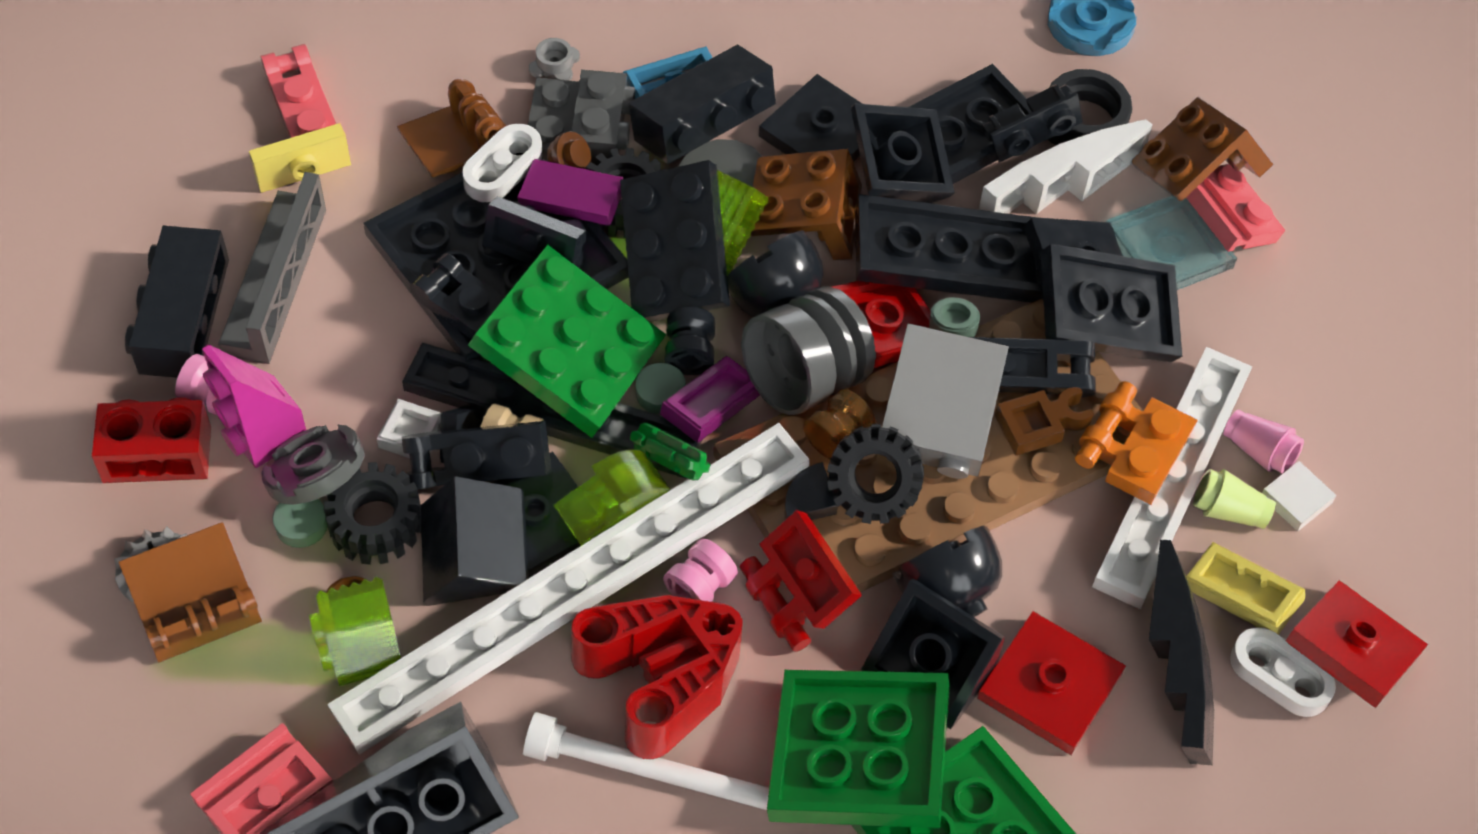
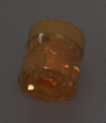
(844, 414)

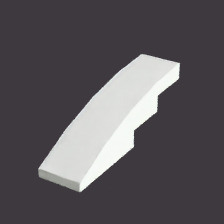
(1071, 166)

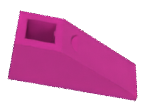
(251, 406)

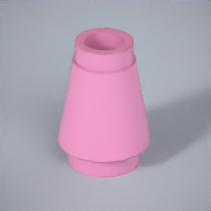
(1265, 441)

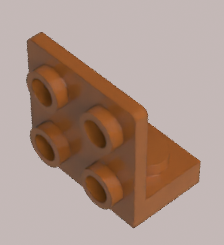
(1195, 147)
(810, 195)

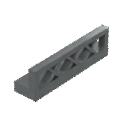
(274, 272)

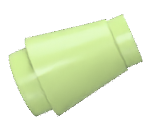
(1232, 500)

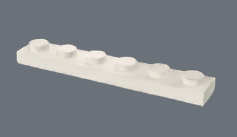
(1134, 553)

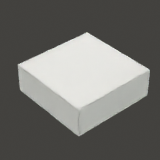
(406, 420)
(1299, 495)

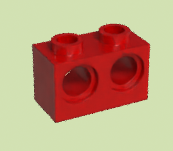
(152, 449)

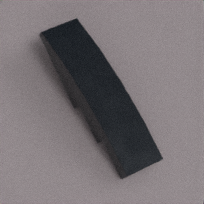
(1179, 637)

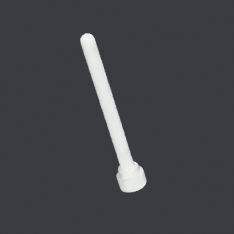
(551, 739)

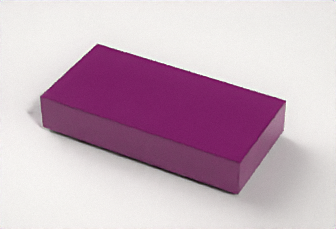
(571, 192)
(710, 399)

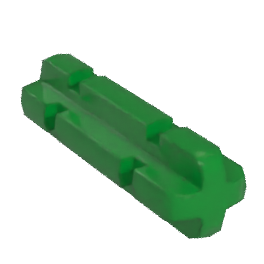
(670, 452)

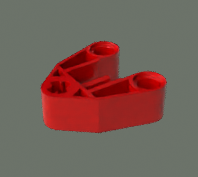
(685, 655)

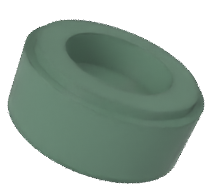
(955, 317)
(657, 384)
(300, 523)

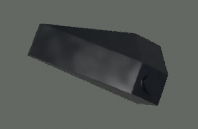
(420, 783)

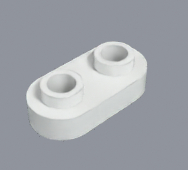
(498, 165)
(1282, 672)

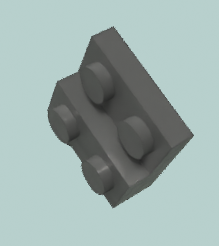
(588, 106)

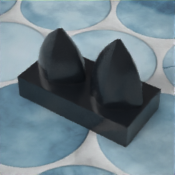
(525, 232)

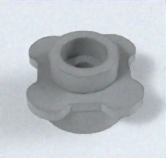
(554, 59)

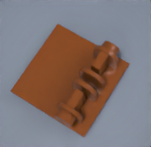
(454, 133)
(190, 592)

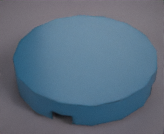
(1092, 25)

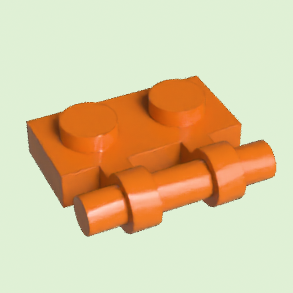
(1150, 449)

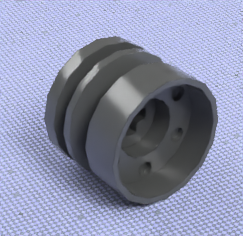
(808, 350)

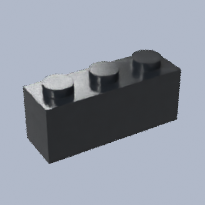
(702, 103)
(177, 300)

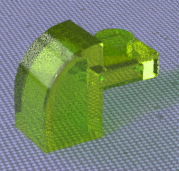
(618, 489)

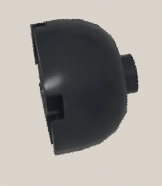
(777, 276)
(958, 571)

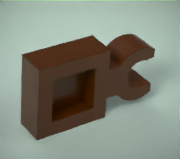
(1037, 423)

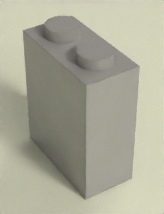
(946, 397)

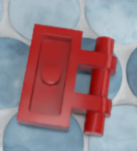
(809, 571)

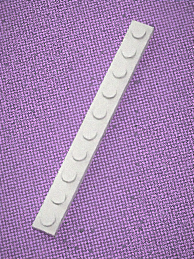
(565, 589)

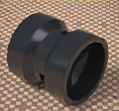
(690, 337)

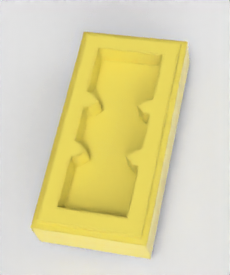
(290, 158)
(1245, 588)

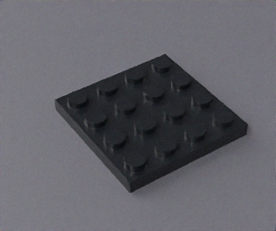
(454, 223)

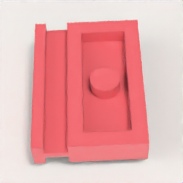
(1234, 210)
(261, 785)

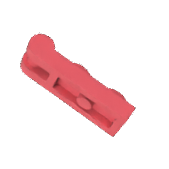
(298, 96)

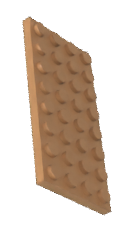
(946, 505)

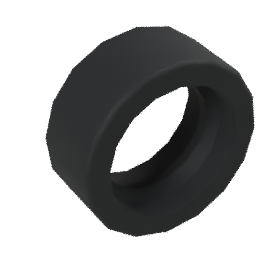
(1098, 89)

